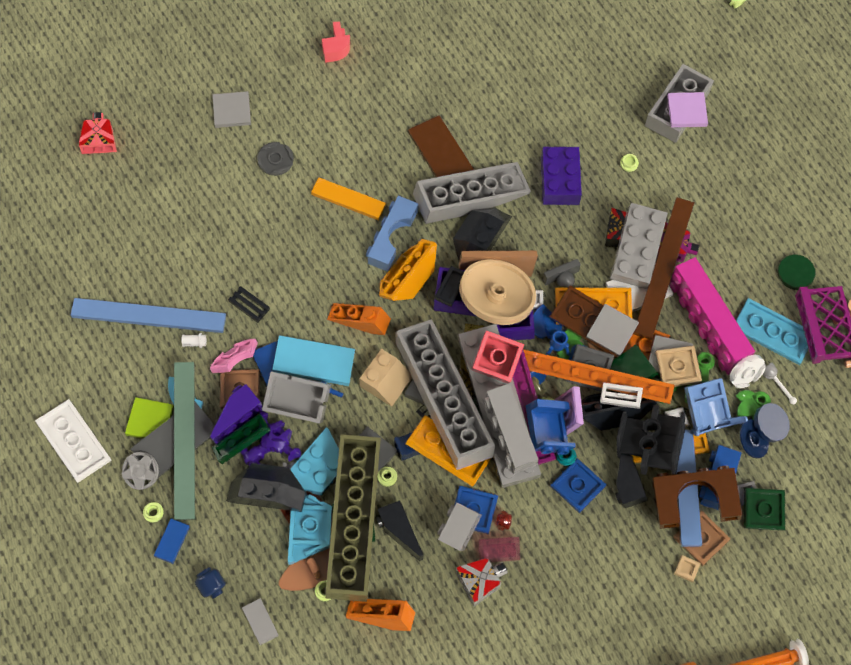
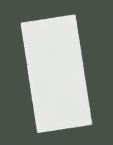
(73, 440)

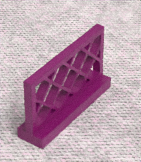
(810, 322)

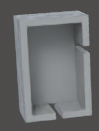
(296, 397)

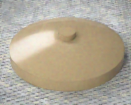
(497, 292)

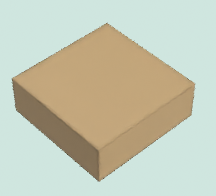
(687, 568)

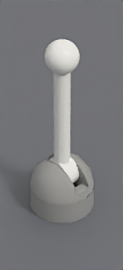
(771, 373)

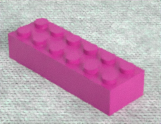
(710, 314)

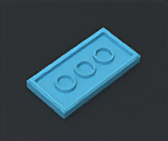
(773, 331)
(313, 360)

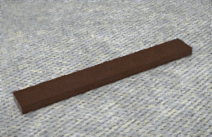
(664, 268)

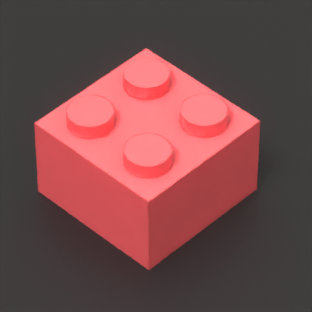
(497, 357)

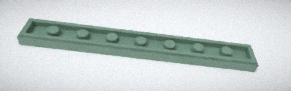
(184, 441)

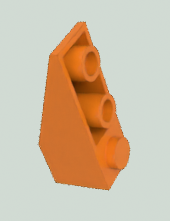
(364, 318)

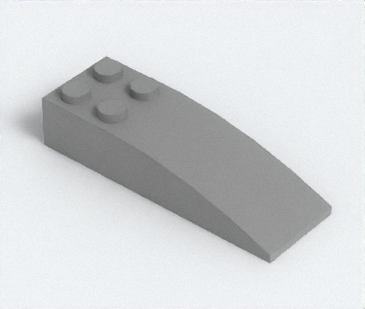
(471, 190)

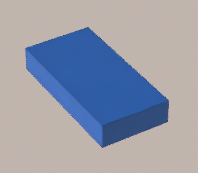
(171, 541)

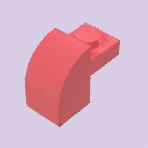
(337, 46)

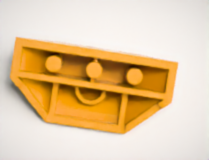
(409, 272)

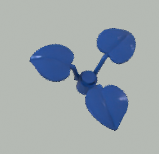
(547, 327)

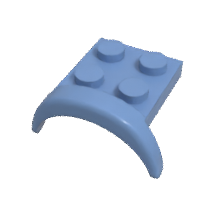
(710, 407)

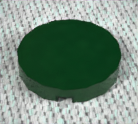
(796, 271)

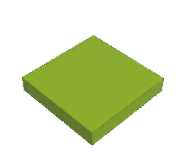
(147, 416)

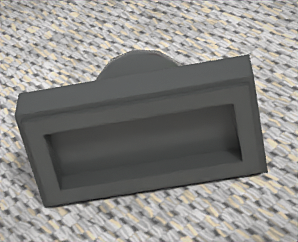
(562, 274)

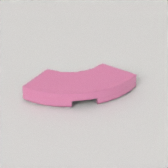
(227, 360)

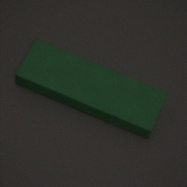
(241, 439)

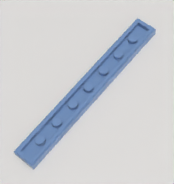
(148, 315)

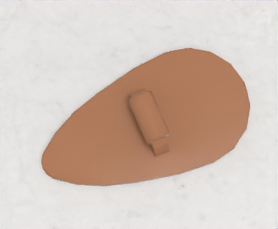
(306, 573)

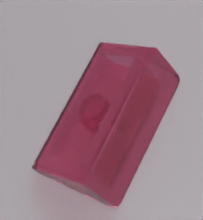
(499, 549)

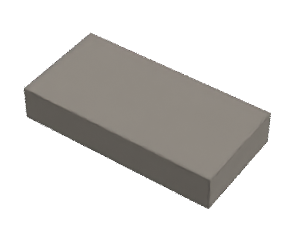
(260, 621)

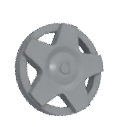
(140, 470)

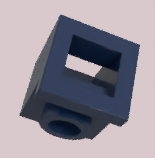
(404, 450)

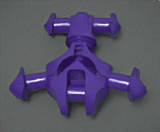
(274, 441)

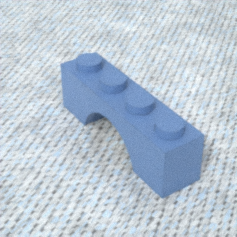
(401, 214)

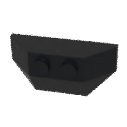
(480, 230)
(609, 416)
(268, 488)

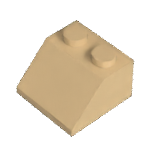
(385, 378)

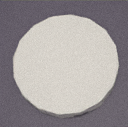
(747, 370)

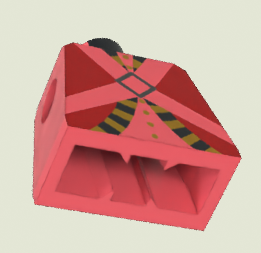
(97, 135)

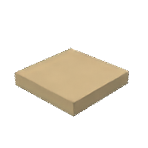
(678, 366)

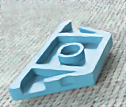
(318, 464)
(309, 530)

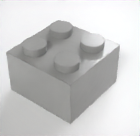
(459, 526)

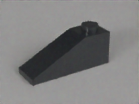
(629, 483)
(397, 526)

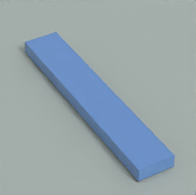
(688, 499)

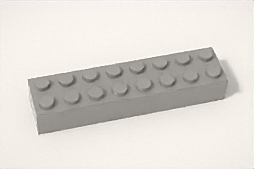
(481, 384)
(445, 394)

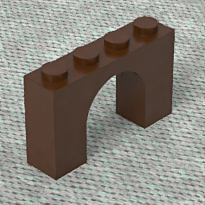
(720, 482)

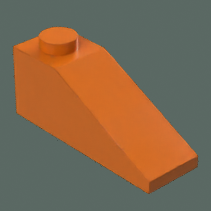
(382, 613)

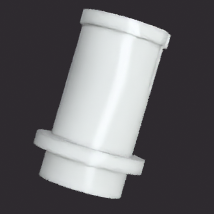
(194, 340)

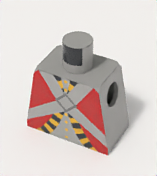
(480, 579)

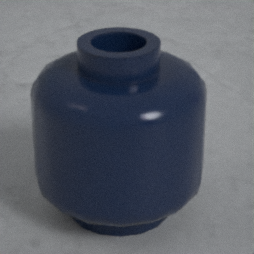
(210, 583)

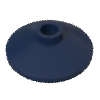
(751, 440)

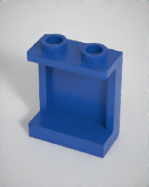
(548, 426)

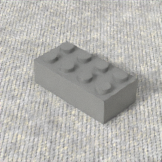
(685, 81)
(638, 245)
(511, 428)

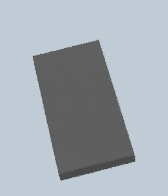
(161, 441)

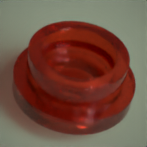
(504, 520)

